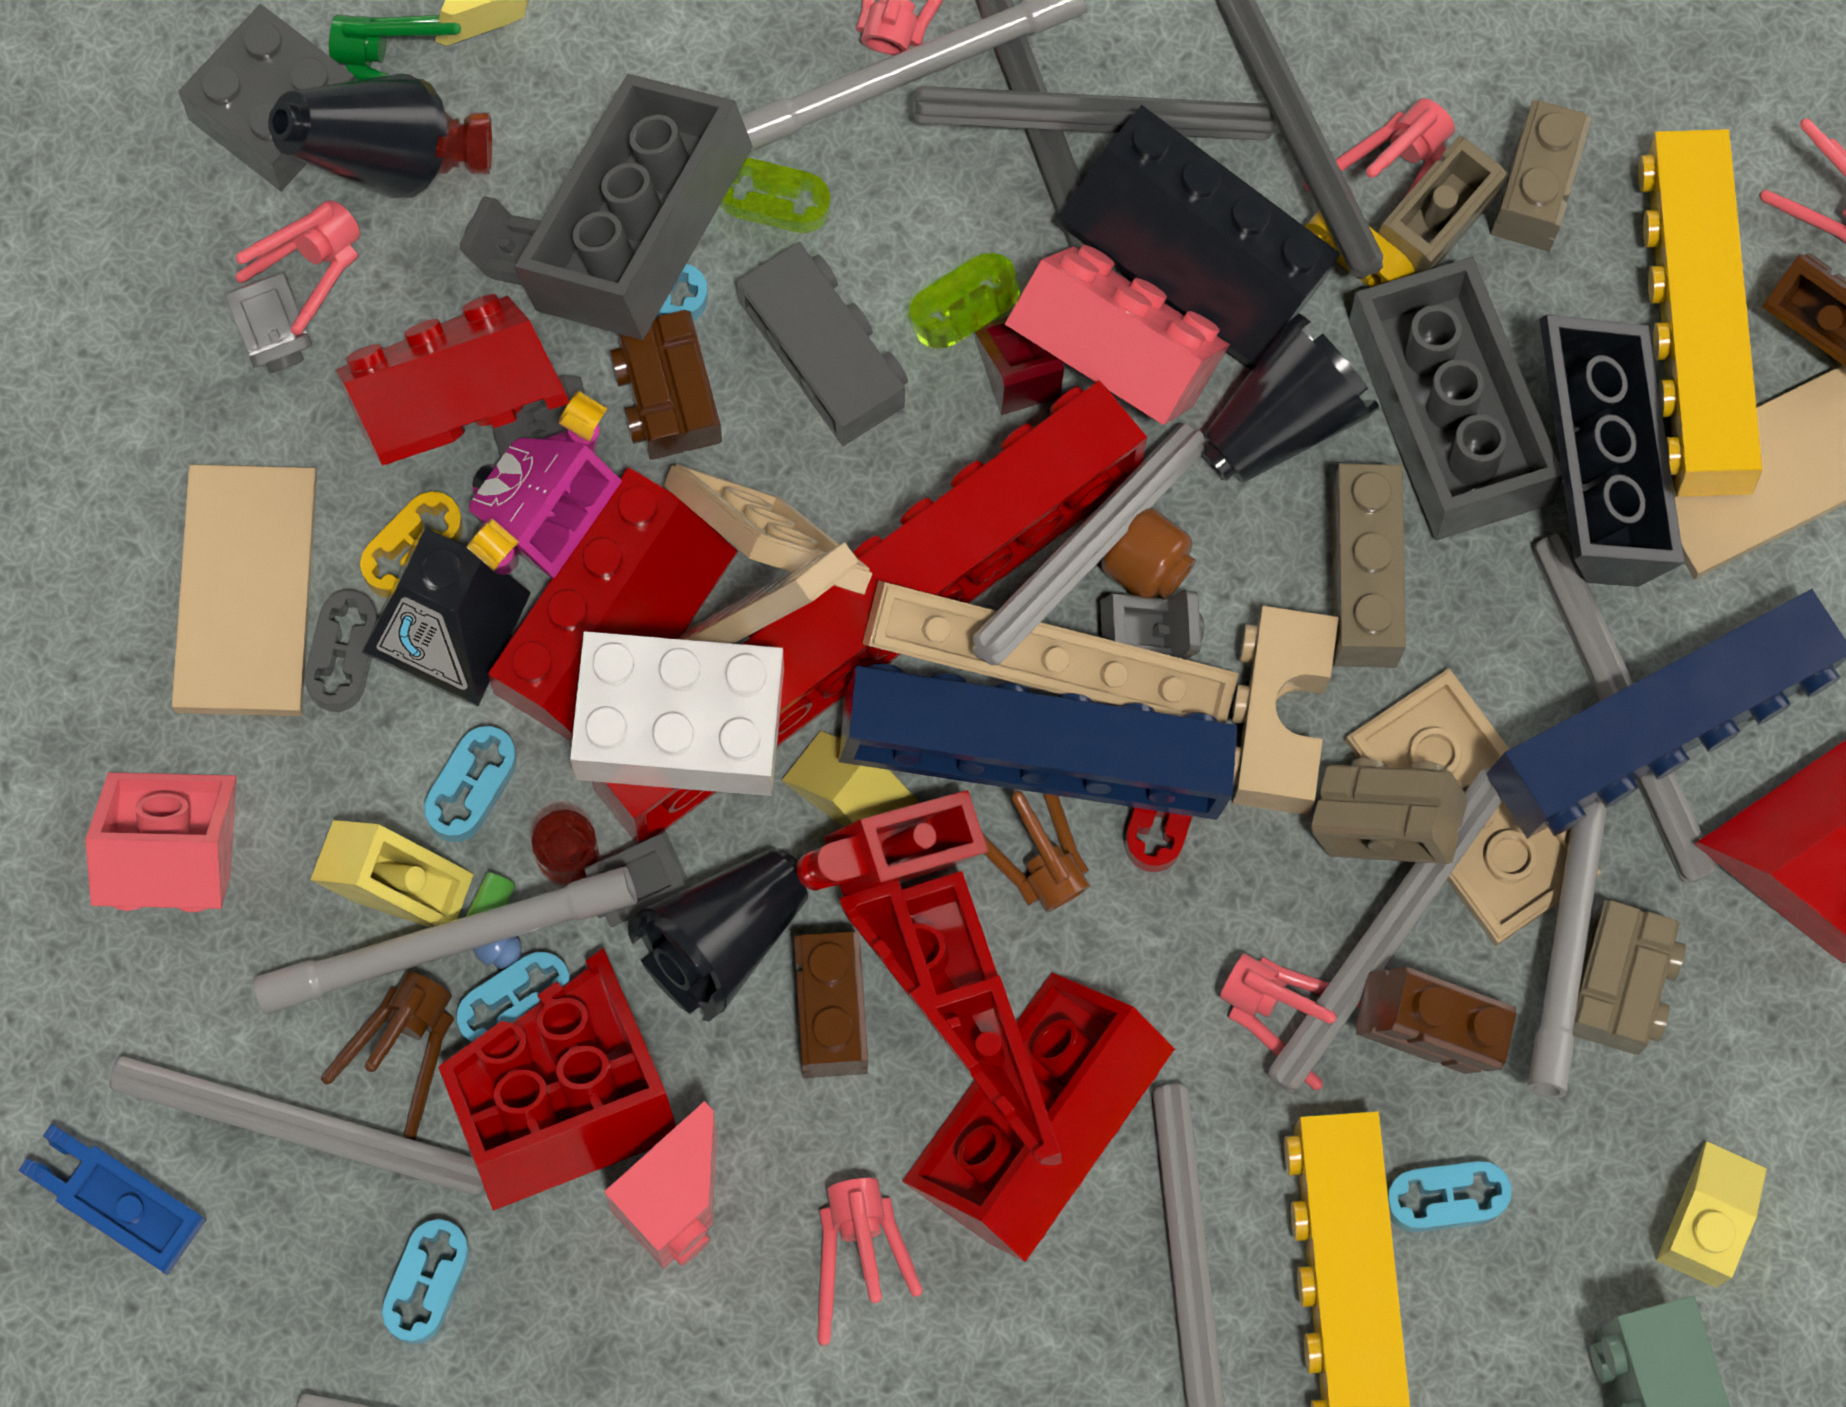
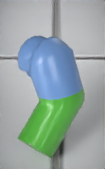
(494, 893)

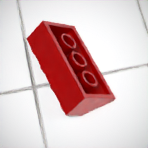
(633, 574)
(1091, 1069)

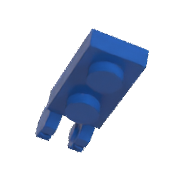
(119, 1202)

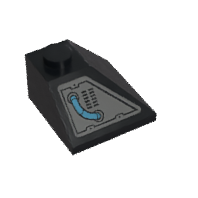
(447, 618)

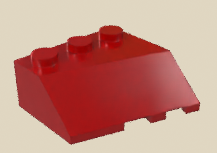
(448, 377)
(1794, 849)
(558, 1089)

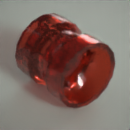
(467, 144)
(564, 834)

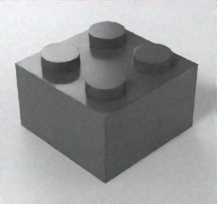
(244, 80)

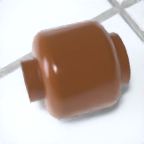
(1150, 556)

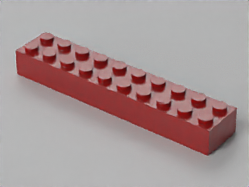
(945, 548)

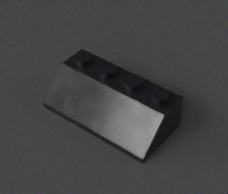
(1198, 235)
(1612, 449)

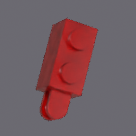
(896, 846)

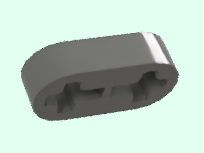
(327, 648)

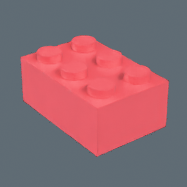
(1118, 332)

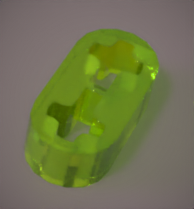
(770, 208)
(964, 300)

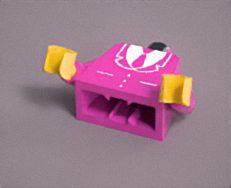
(543, 494)

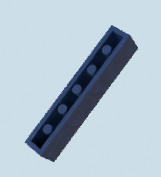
(1668, 715)
(1038, 742)

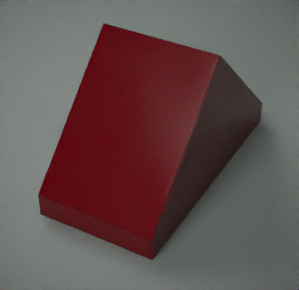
(1017, 367)

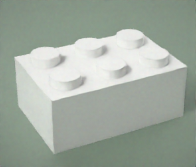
(677, 713)

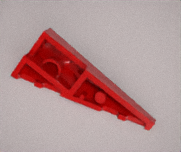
(944, 964)

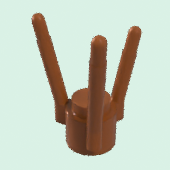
(1055, 873)

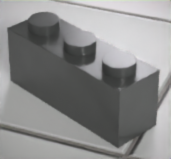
(823, 342)

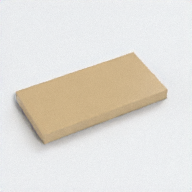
(1799, 481)
(758, 523)
(245, 590)
(1502, 874)

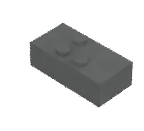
(634, 206)
(1455, 398)

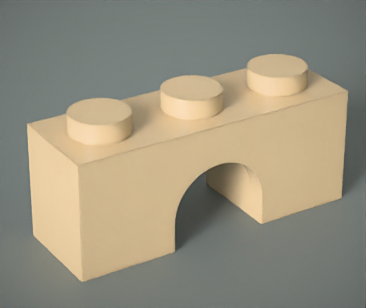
(1286, 655)

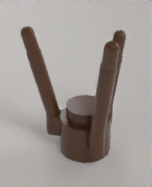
(409, 1010)

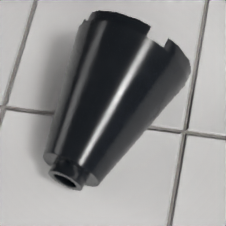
(365, 131)
(1286, 405)
(719, 930)

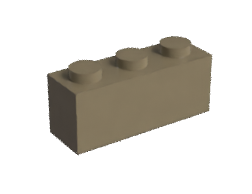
(1368, 565)

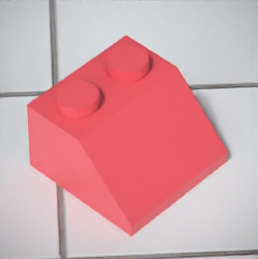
(162, 841)
(670, 1191)

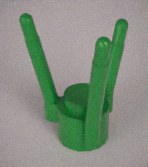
(363, 39)

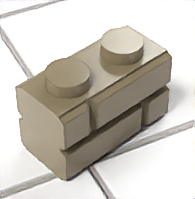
(1541, 175)
(1444, 204)
(1390, 812)
(1625, 976)

